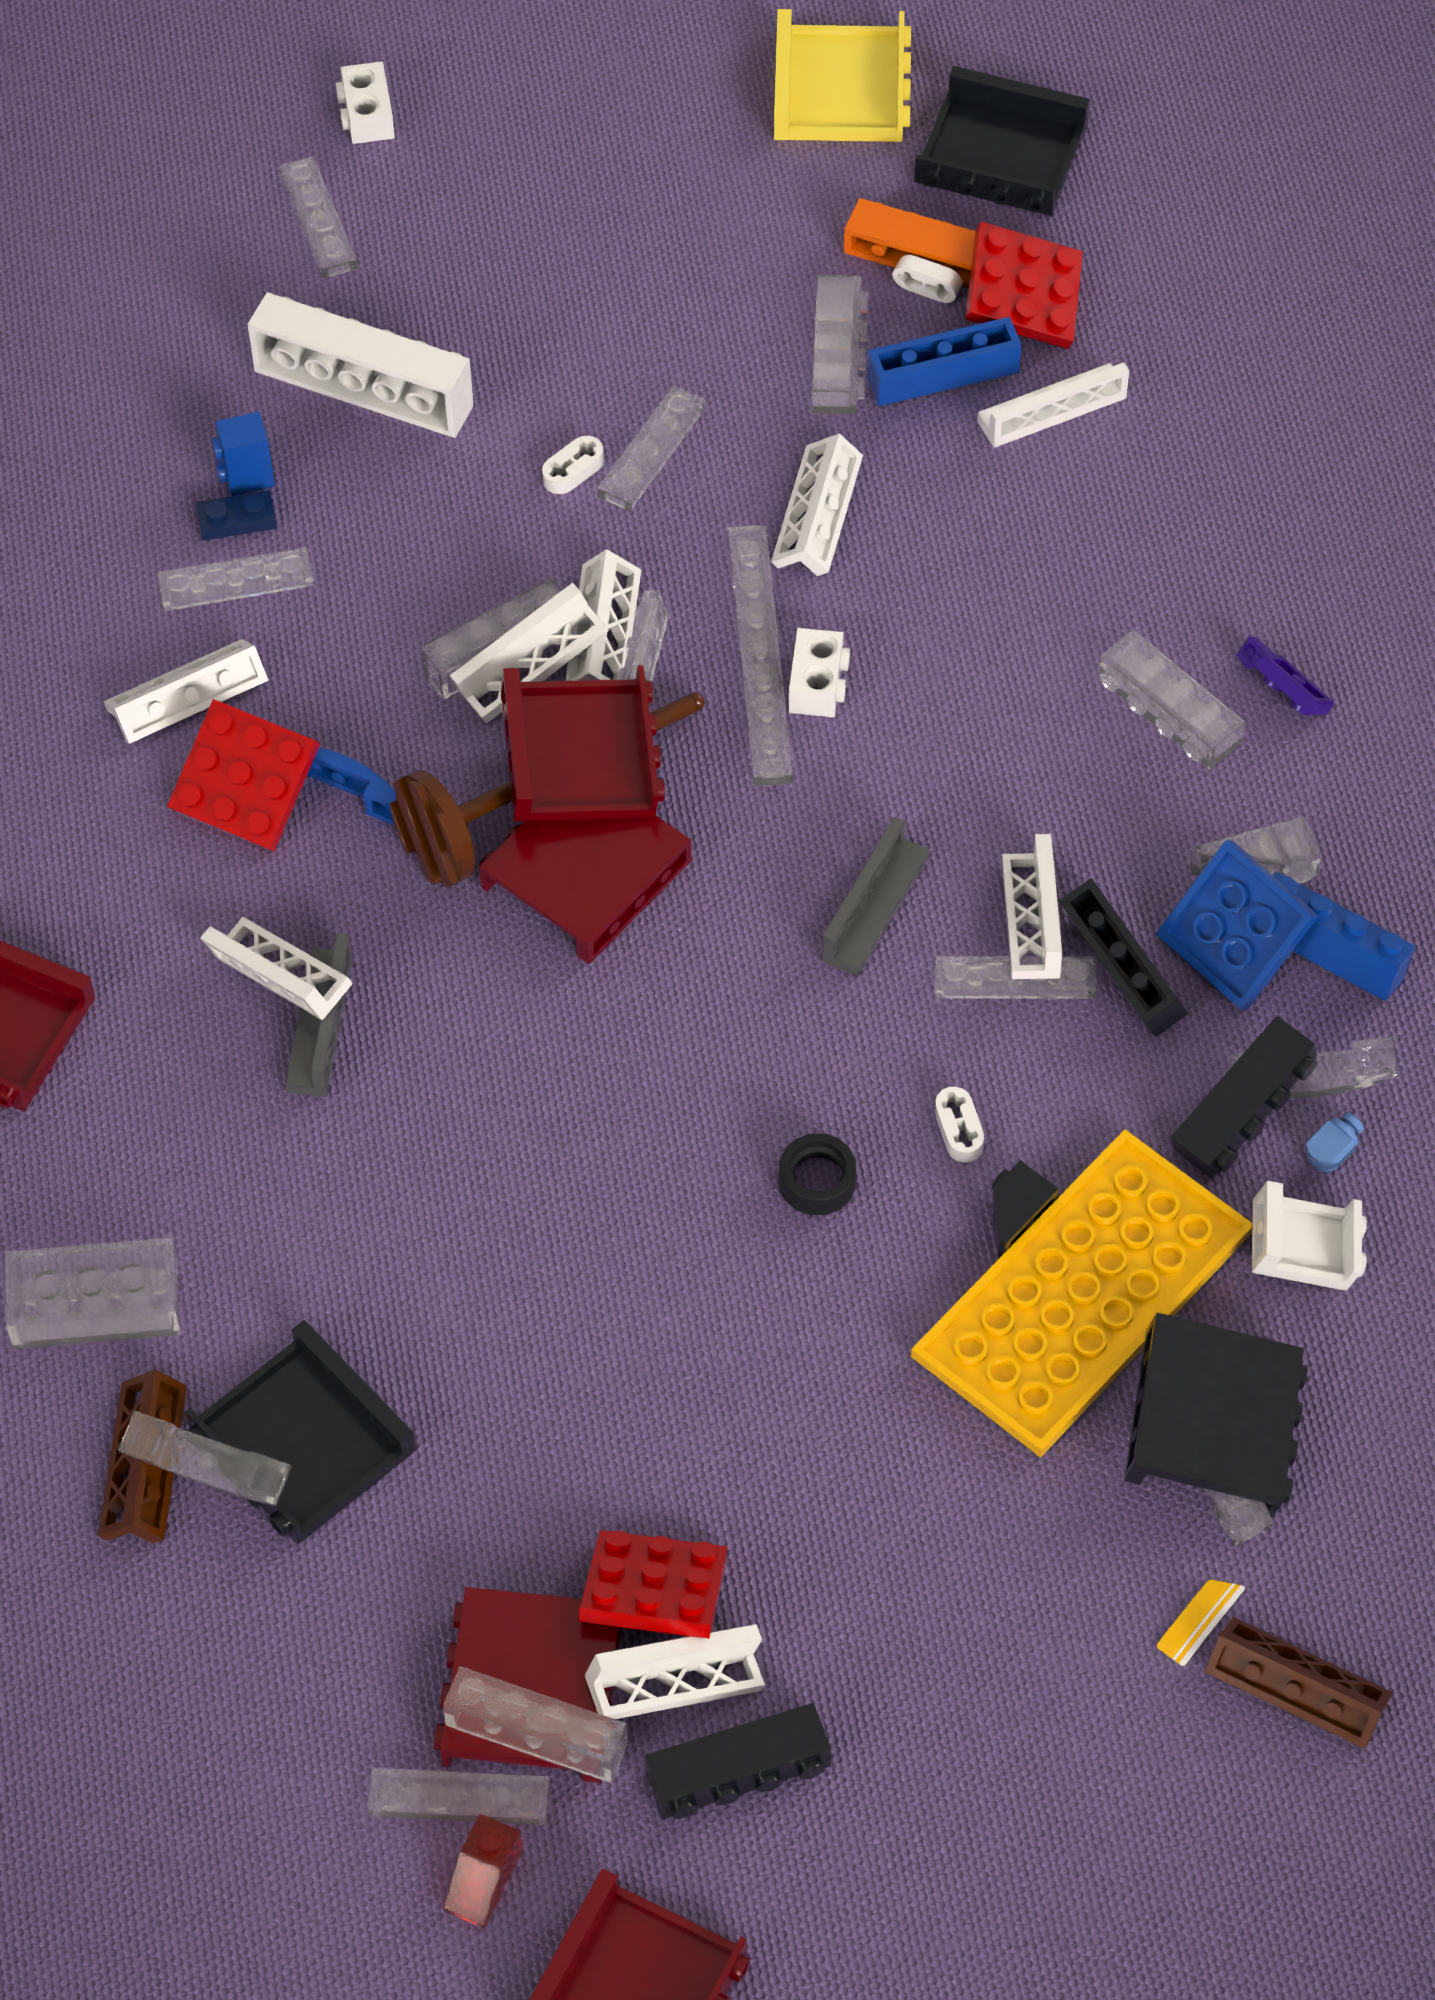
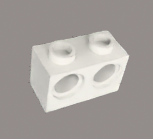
(367, 102)
(813, 672)

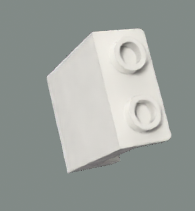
(1307, 1239)

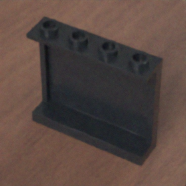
(1003, 141)
(1216, 1410)
(318, 1419)

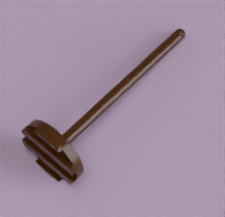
(437, 827)

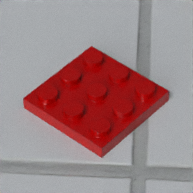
(1026, 281)
(243, 775)
(653, 1584)

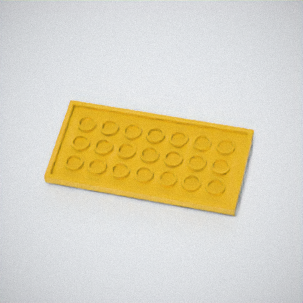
(1080, 1291)

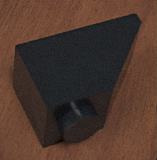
(1018, 1202)

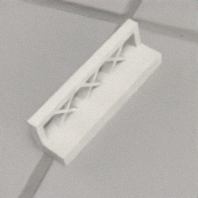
(1054, 404)
(824, 505)
(599, 588)
(524, 648)
(187, 690)
(1046, 907)
(276, 975)
(674, 1657)

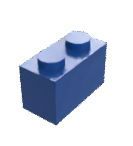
(243, 454)

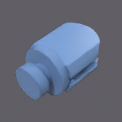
(1333, 1142)

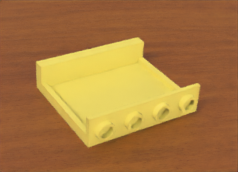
(841, 81)

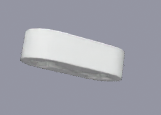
(927, 278)
(575, 467)
(967, 1121)

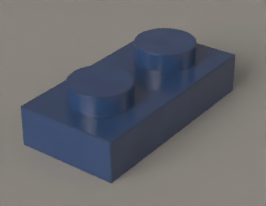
(236, 515)

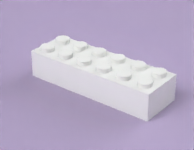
(361, 364)

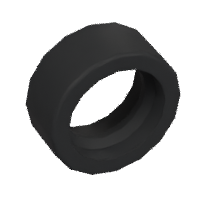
(817, 1147)

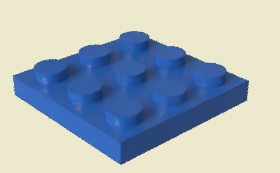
(1237, 924)

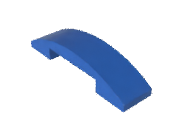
(356, 779)

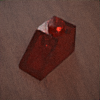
(483, 1870)

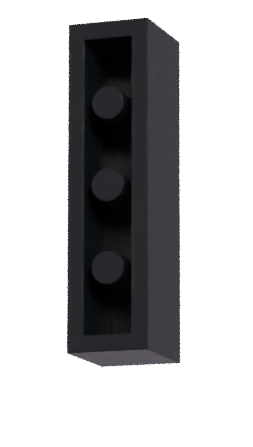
(1123, 957)
(1245, 1098)
(738, 1761)

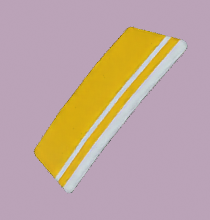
(1198, 1620)

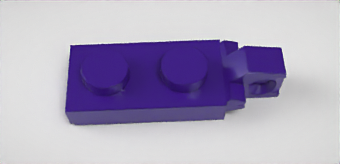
(1284, 677)

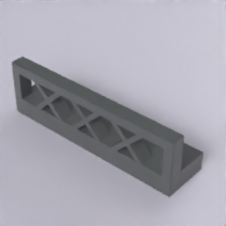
(873, 900)
(317, 1039)

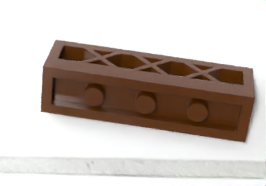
(147, 1487)
(1298, 1682)

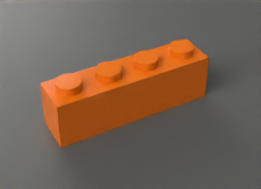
(889, 233)

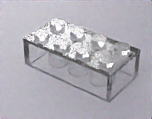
(92, 1293)

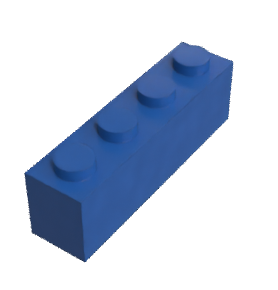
(944, 361)
(1351, 944)

